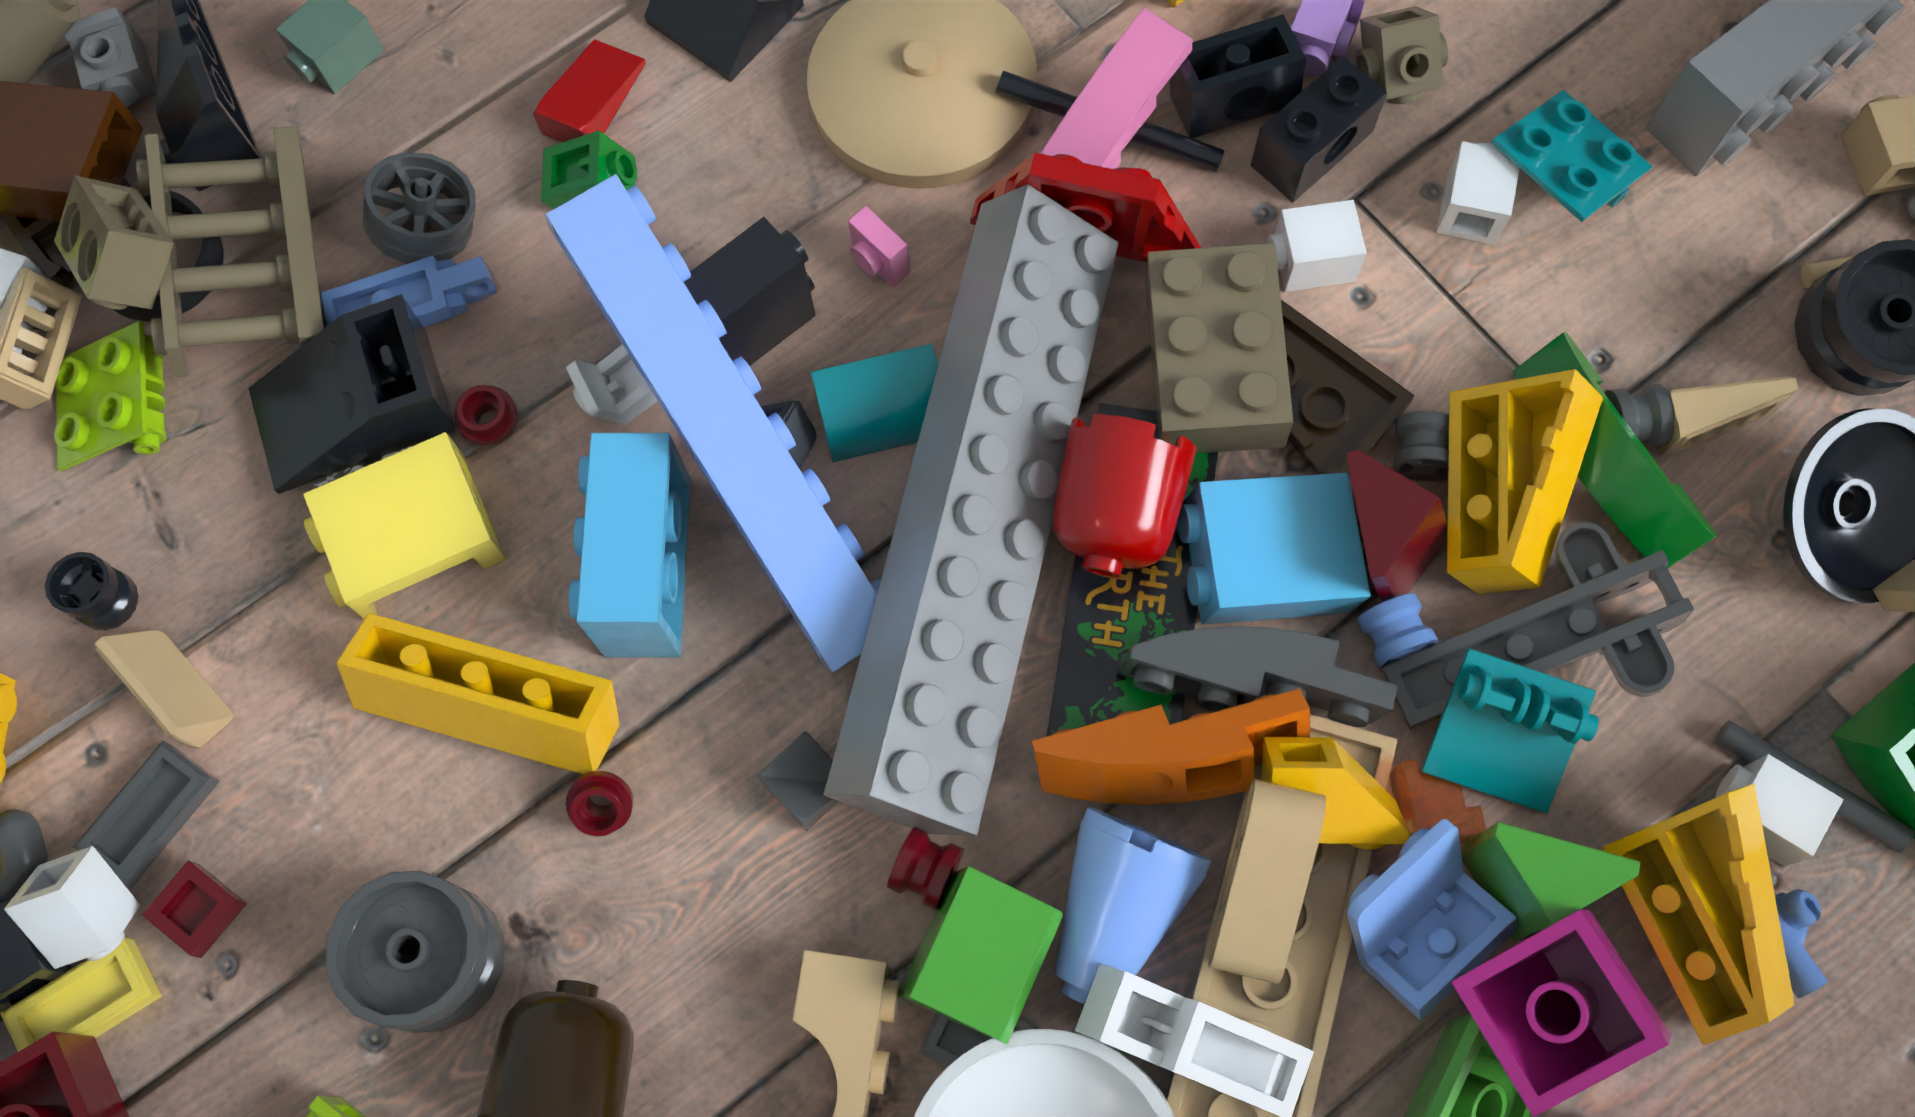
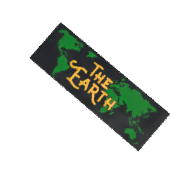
(1116, 613)

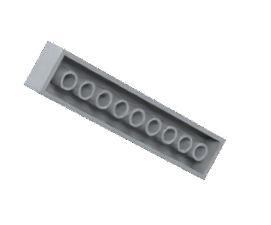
(974, 519)

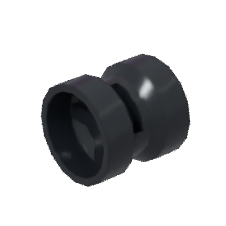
(91, 591)

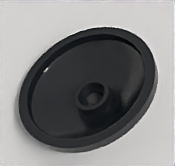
(1853, 503)

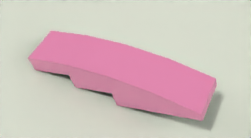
(1121, 92)

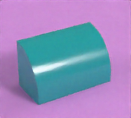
(875, 401)

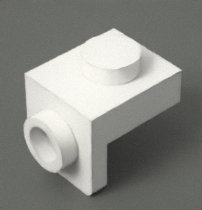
(611, 388)

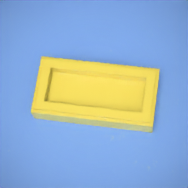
(85, 998)

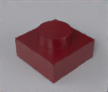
(194, 909)

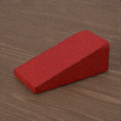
(588, 92)

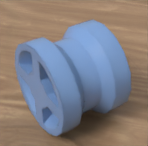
(1396, 629)

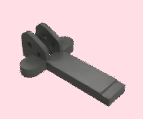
(1559, 629)

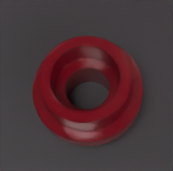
(478, 401)
(598, 819)

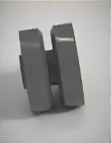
(376, 943)

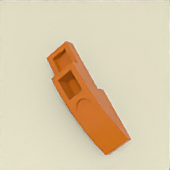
(1149, 762)

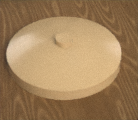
(914, 85)

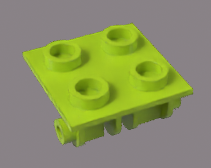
(110, 397)

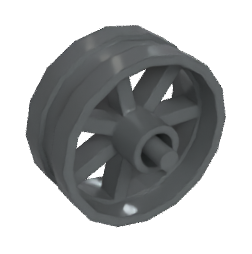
(418, 211)

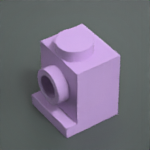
(1325, 31)

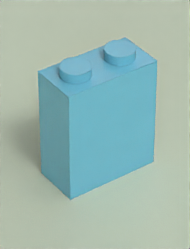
(1273, 548)

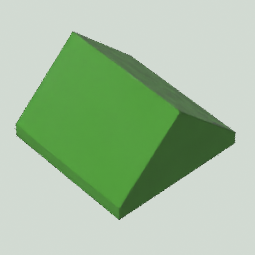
(1542, 875)
(981, 954)
(1465, 1078)

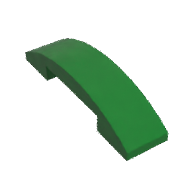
(1622, 471)

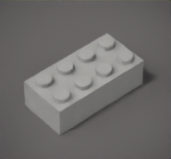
(1758, 72)

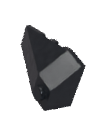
(195, 91)

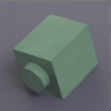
(329, 42)

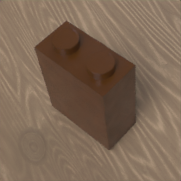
(56, 135)

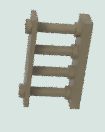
(285, 219)

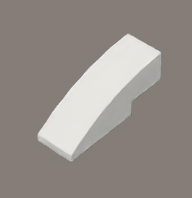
(1194, 1040)

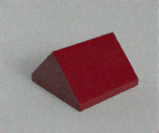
(1398, 522)

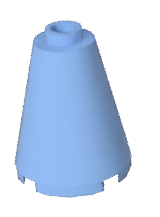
(1121, 898)

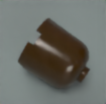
(560, 1057)

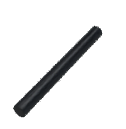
(1148, 135)

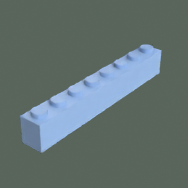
(718, 416)

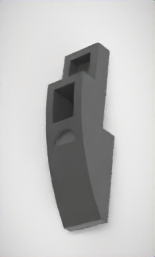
(1237, 662)

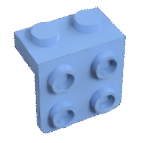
(1425, 921)

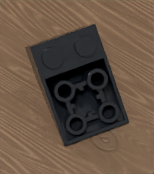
(350, 396)

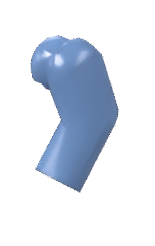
(1796, 913)

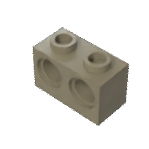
(113, 244)

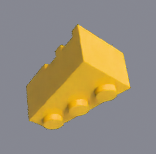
(1513, 475)
(1712, 913)

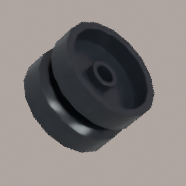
(1861, 321)

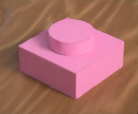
(878, 247)

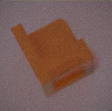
(1430, 799)

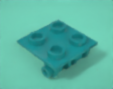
(1573, 155)
(1509, 730)

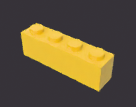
(480, 694)

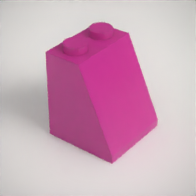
(1562, 1011)

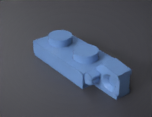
(429, 286)

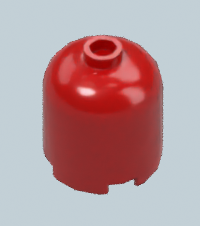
(1120, 493)

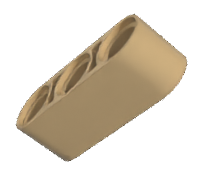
(1267, 881)

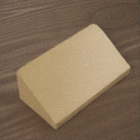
(166, 685)

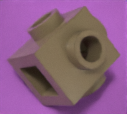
(1403, 53)

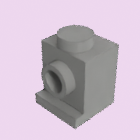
(111, 57)

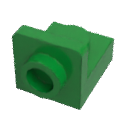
(582, 164)

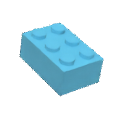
(632, 545)

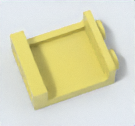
(400, 523)

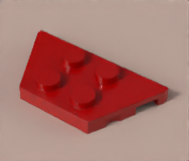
(1115, 201)

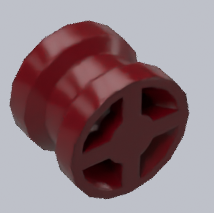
(924, 867)

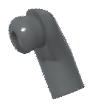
(20, 850)

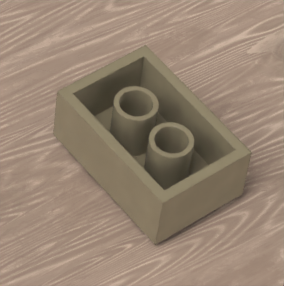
(1219, 347)

